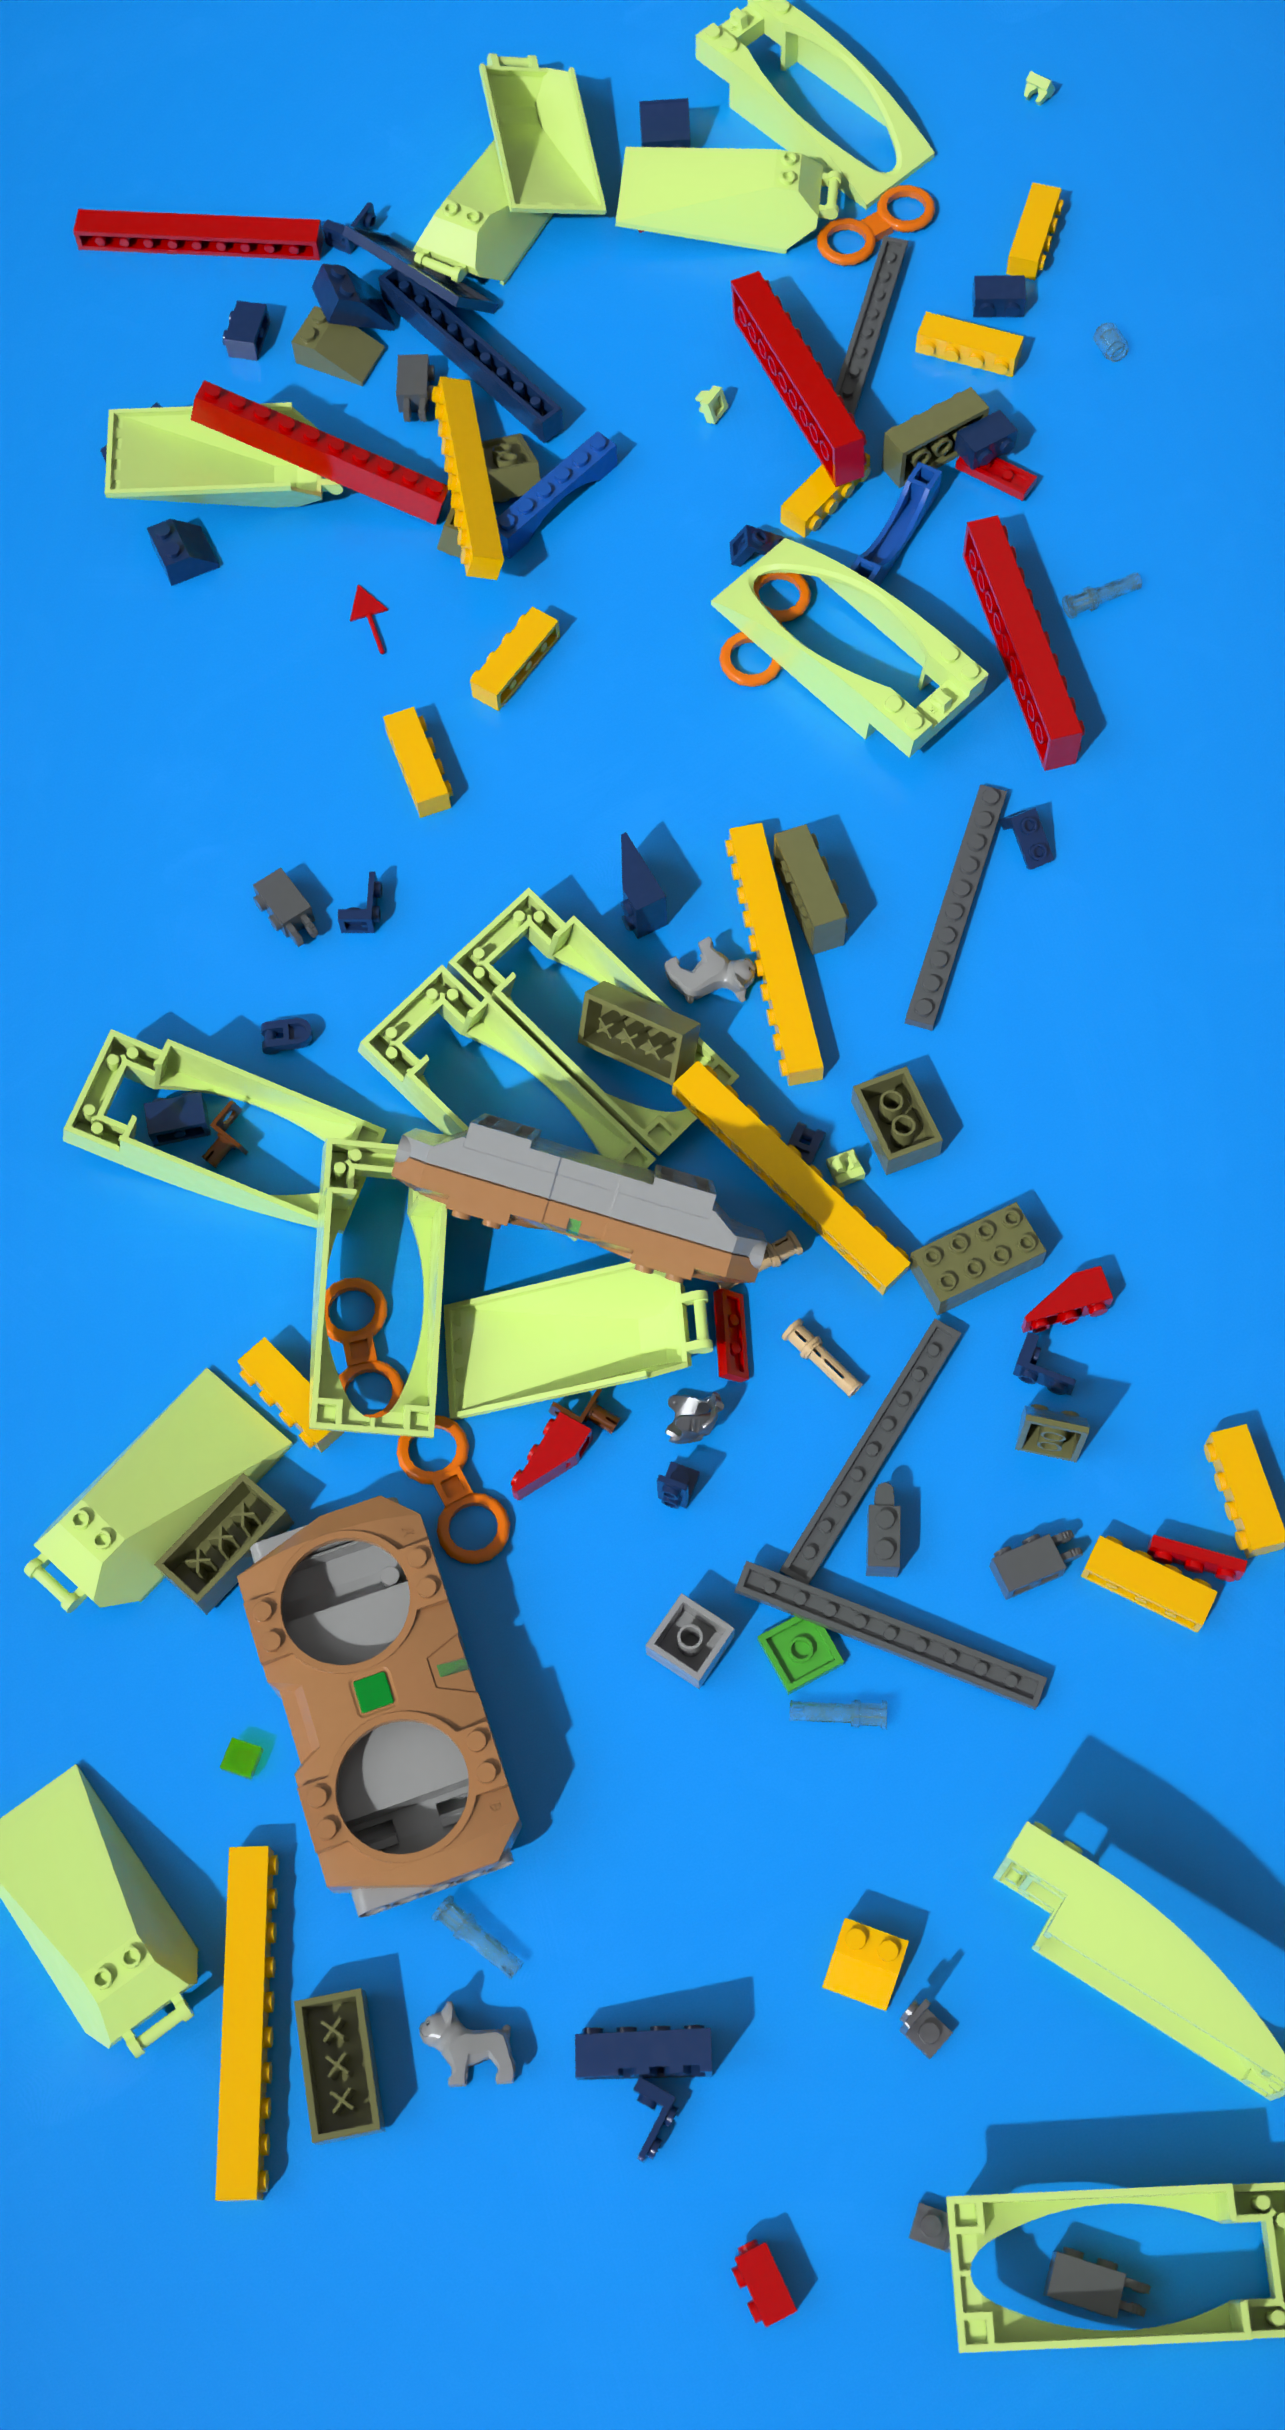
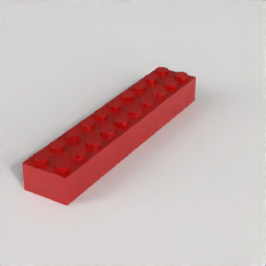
(799, 379)
(1022, 643)

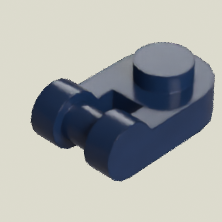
(296, 1035)
(815, 1137)

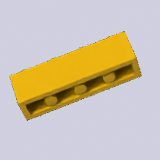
(1034, 231)
(969, 344)
(815, 500)
(514, 658)
(417, 761)
(285, 1388)
(1245, 1491)
(1149, 1583)

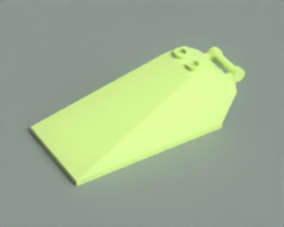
(541, 137)
(725, 195)
(476, 229)
(174, 459)
(568, 1338)
(155, 1495)
(94, 1914)

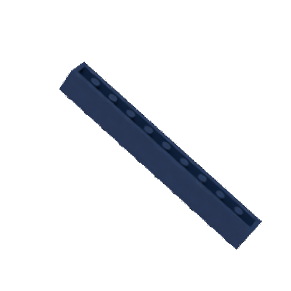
(472, 354)

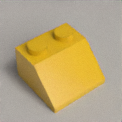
(865, 1964)

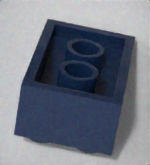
(350, 299)
(643, 898)

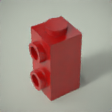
(765, 2284)

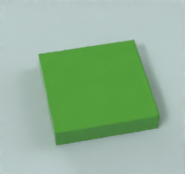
(799, 1652)

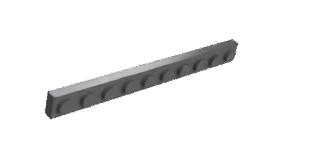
(870, 321)
(955, 908)
(870, 1453)
(891, 1635)

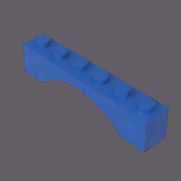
(586, 464)
(914, 502)

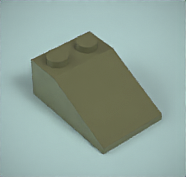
(336, 348)
(510, 467)
(1052, 1433)

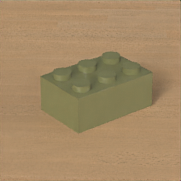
(896, 1120)

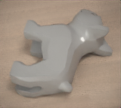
(710, 974)
(468, 2047)

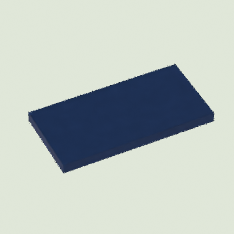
(402, 259)

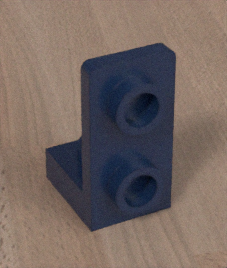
(333, 231)
(750, 541)
(1029, 836)
(363, 920)
(1031, 1373)
(677, 1485)
(651, 2097)

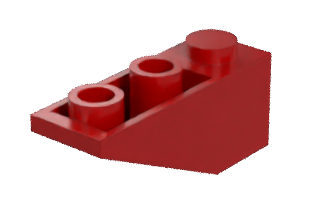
(1077, 1296)
(559, 1451)

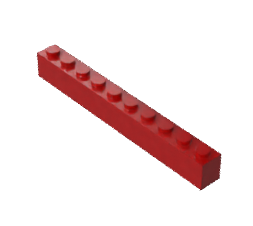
(198, 234)
(319, 452)

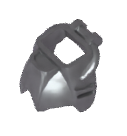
(692, 1417)

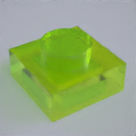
(241, 1758)

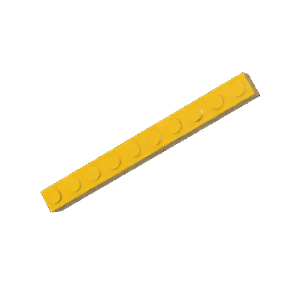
(468, 478)
(775, 955)
(791, 1177)
(245, 2025)

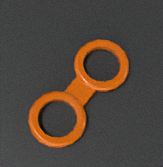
(876, 225)
(781, 616)
(359, 1344)
(456, 1495)

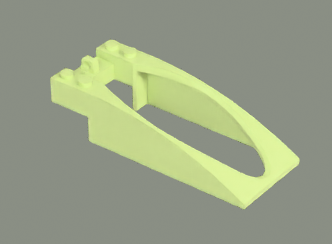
(806, 42)
(857, 700)
(582, 951)
(497, 1030)
(190, 1070)
(328, 1402)
(1139, 1958)
(990, 2327)

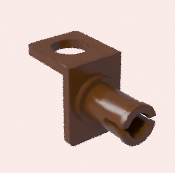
(224, 1142)
(592, 1412)

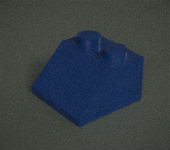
(665, 123)
(182, 550)

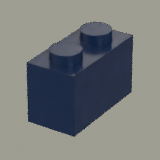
(999, 296)
(246, 330)
(986, 440)
(177, 1118)

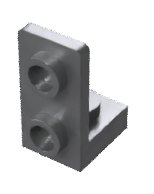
(924, 2028)
(930, 2227)

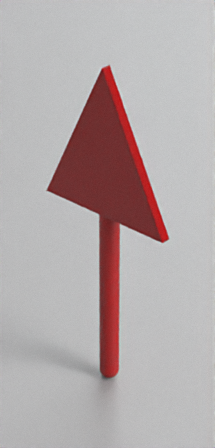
(366, 606)

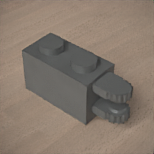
(414, 386)
(285, 906)
(883, 1534)
(1032, 1563)
(1091, 2285)

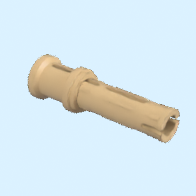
(775, 1254)
(808, 1350)

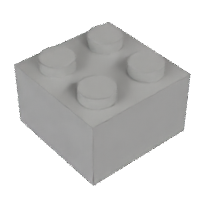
(690, 1641)

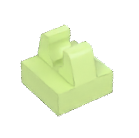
(1038, 84)
(712, 404)
(845, 1168)

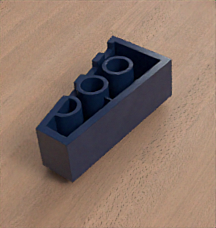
(643, 2053)

